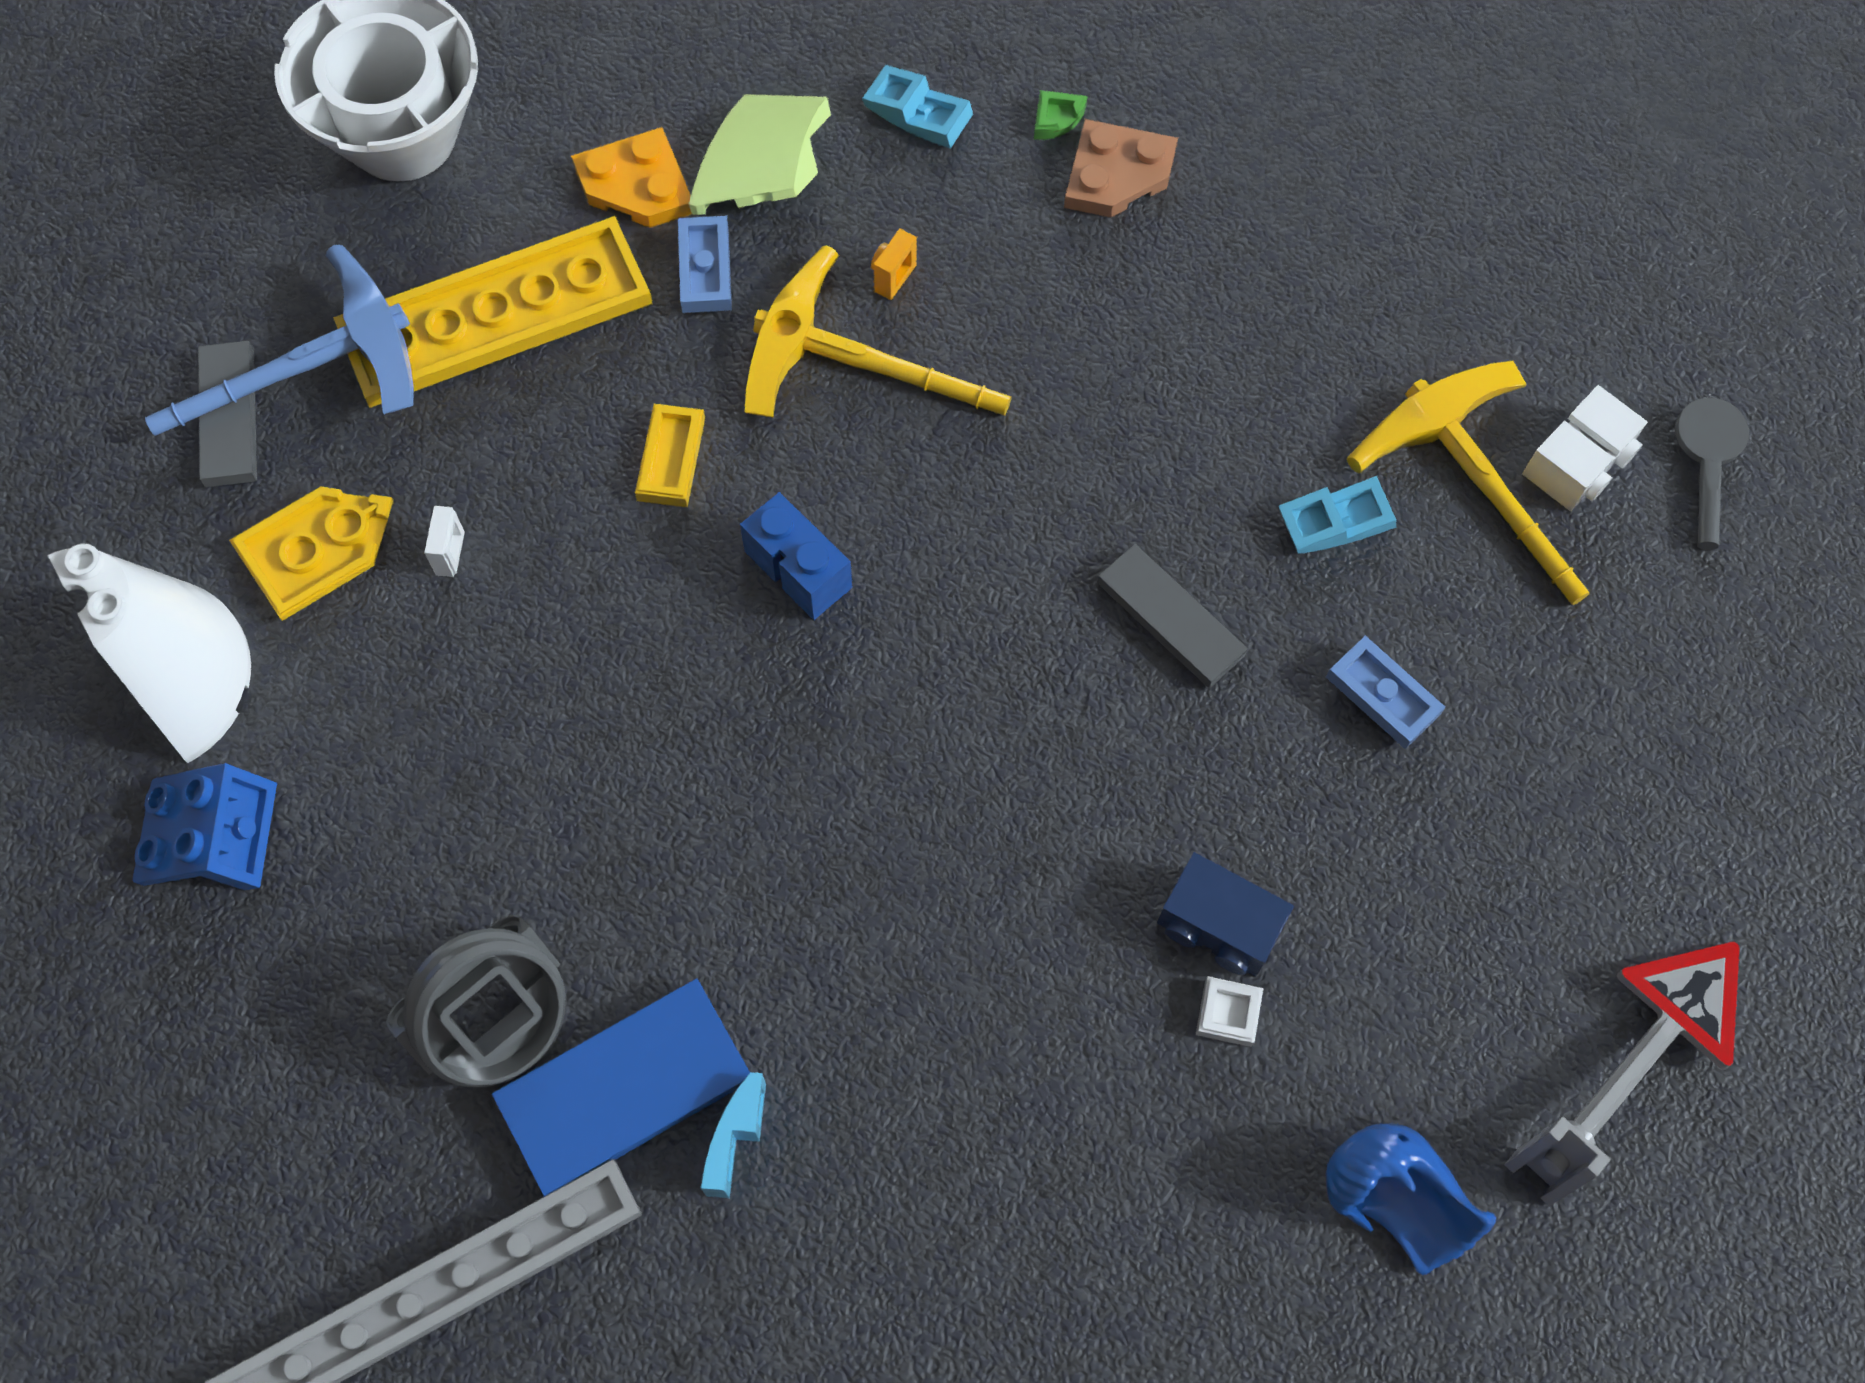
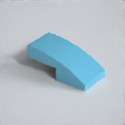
(909, 104)
(1337, 518)
(739, 1122)

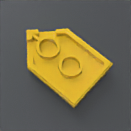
(313, 546)

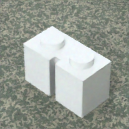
(1581, 452)

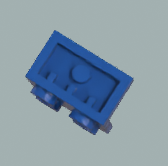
(206, 826)

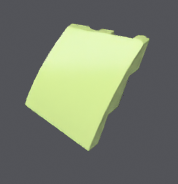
(760, 151)

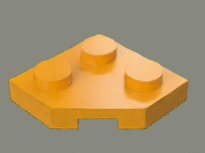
(635, 178)

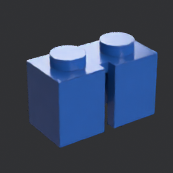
(812, 567)

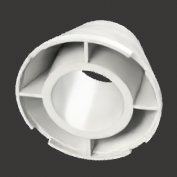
(380, 81)

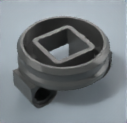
(454, 975)

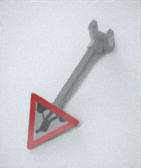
(1692, 998)

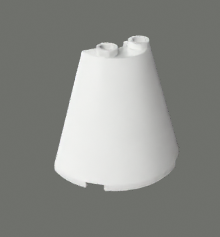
(165, 643)

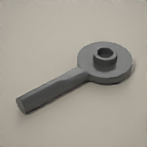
(1713, 436)

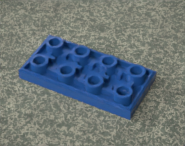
(621, 1087)

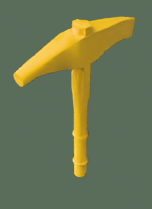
(789, 332)
(1436, 414)

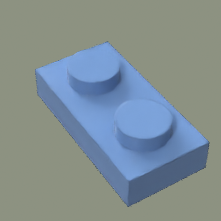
(704, 264)
(1385, 692)

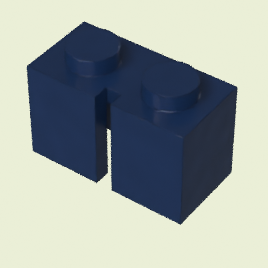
(1224, 915)

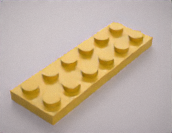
(513, 305)

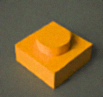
(894, 263)

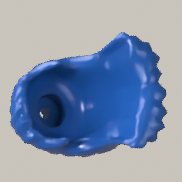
(1407, 1190)

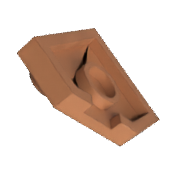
(1117, 167)

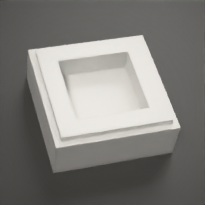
(444, 541)
(1229, 1011)

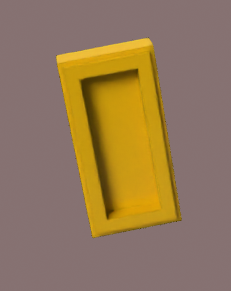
(670, 455)

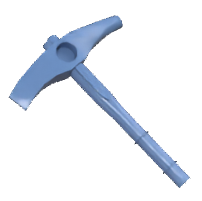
(369, 327)

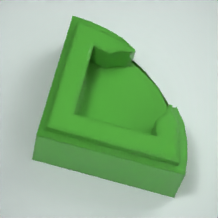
(1058, 114)

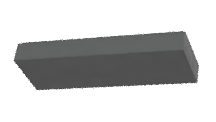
(227, 432)
(1172, 616)

